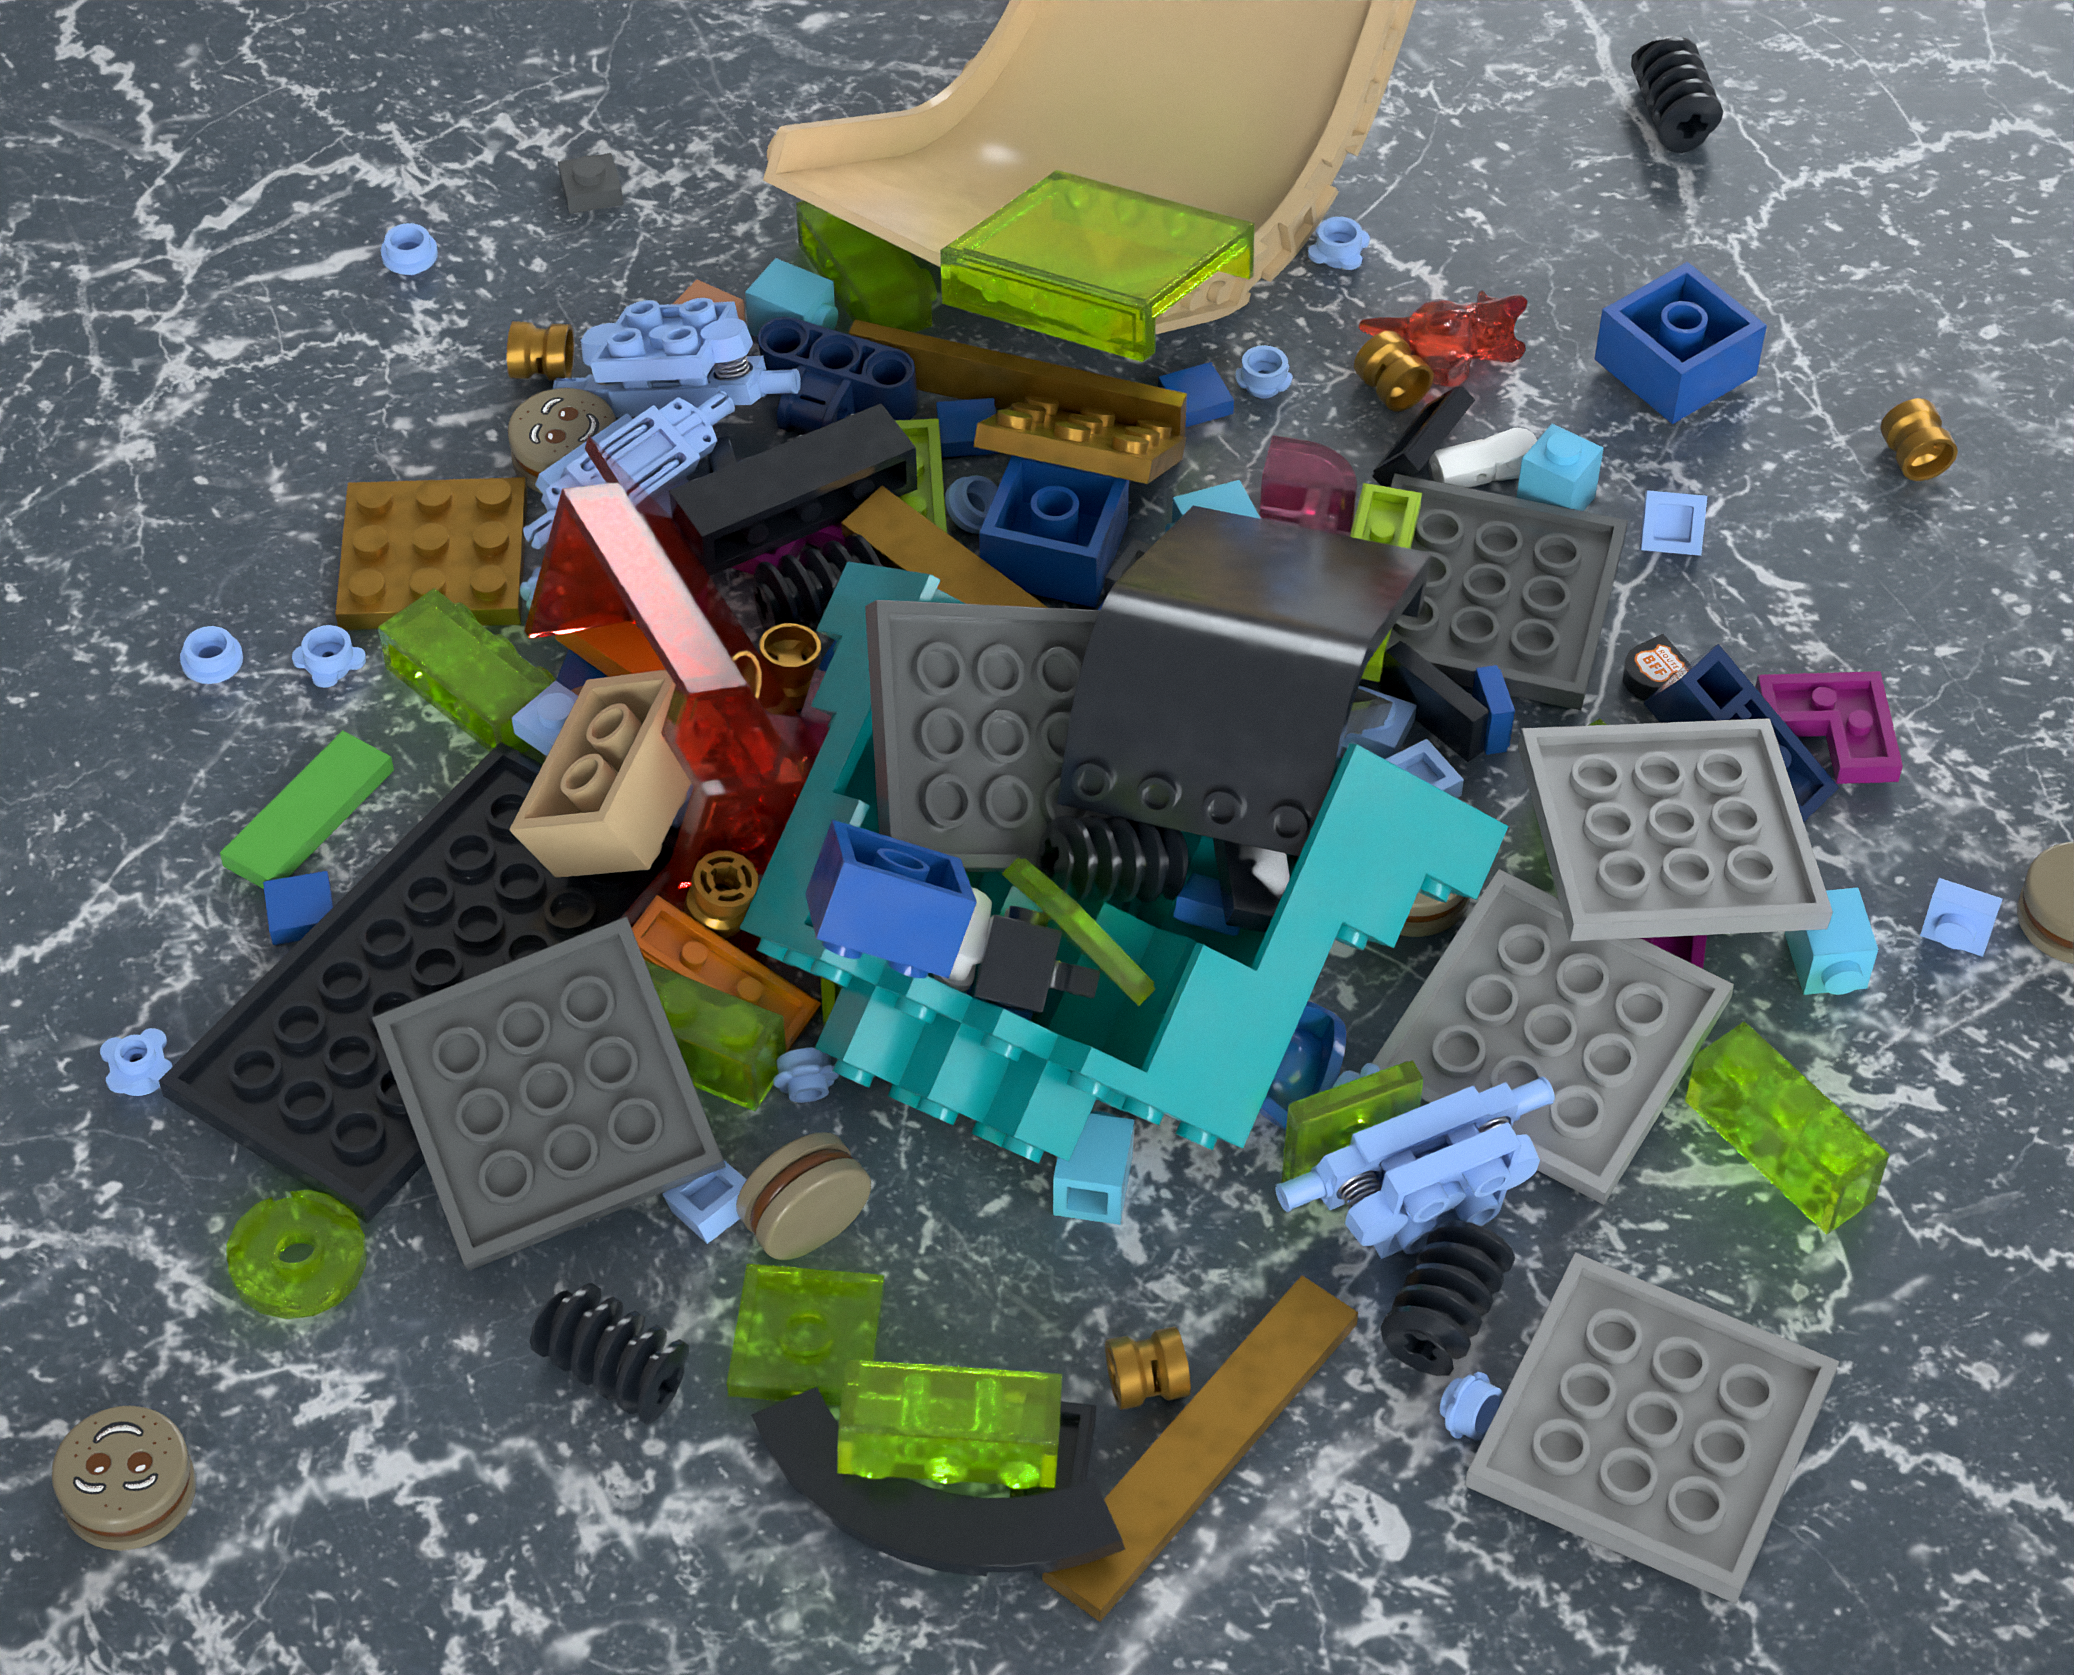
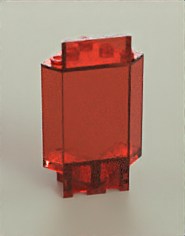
(728, 720)

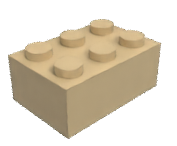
(606, 781)

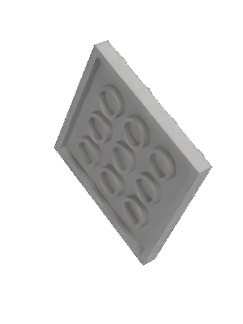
(1672, 830)
(1592, 1016)
(1653, 1426)

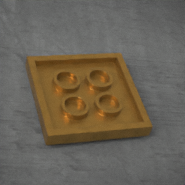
(1083, 440)
(432, 535)

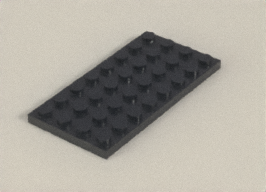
(299, 1055)

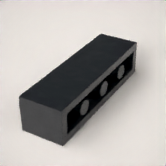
(793, 489)

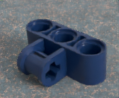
(836, 374)

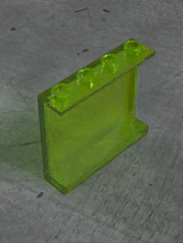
(1091, 261)

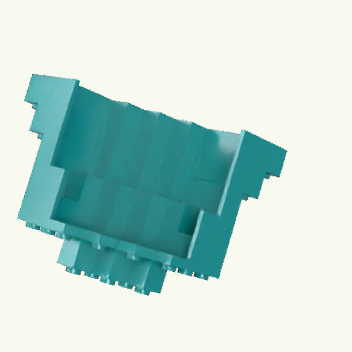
(1220, 1001)

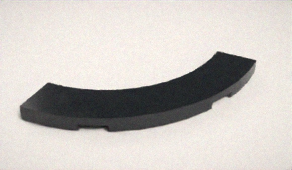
(930, 1524)

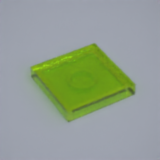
(1080, 930)
(1331, 1117)
(801, 1329)

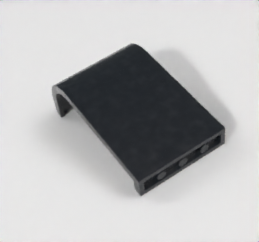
(1231, 676)

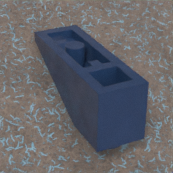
(1718, 690)

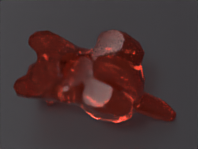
(1455, 334)

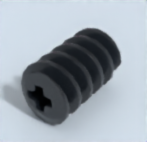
(1677, 92)
(806, 583)
(1113, 859)
(1446, 1296)
(610, 1350)

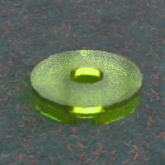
(305, 1286)

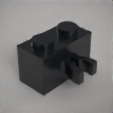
(1022, 964)

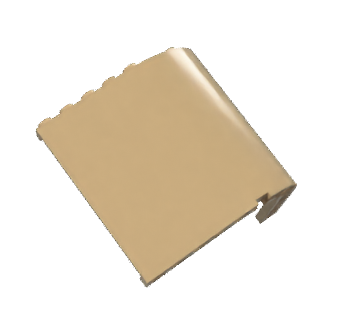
(1167, 98)

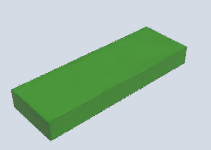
(307, 810)

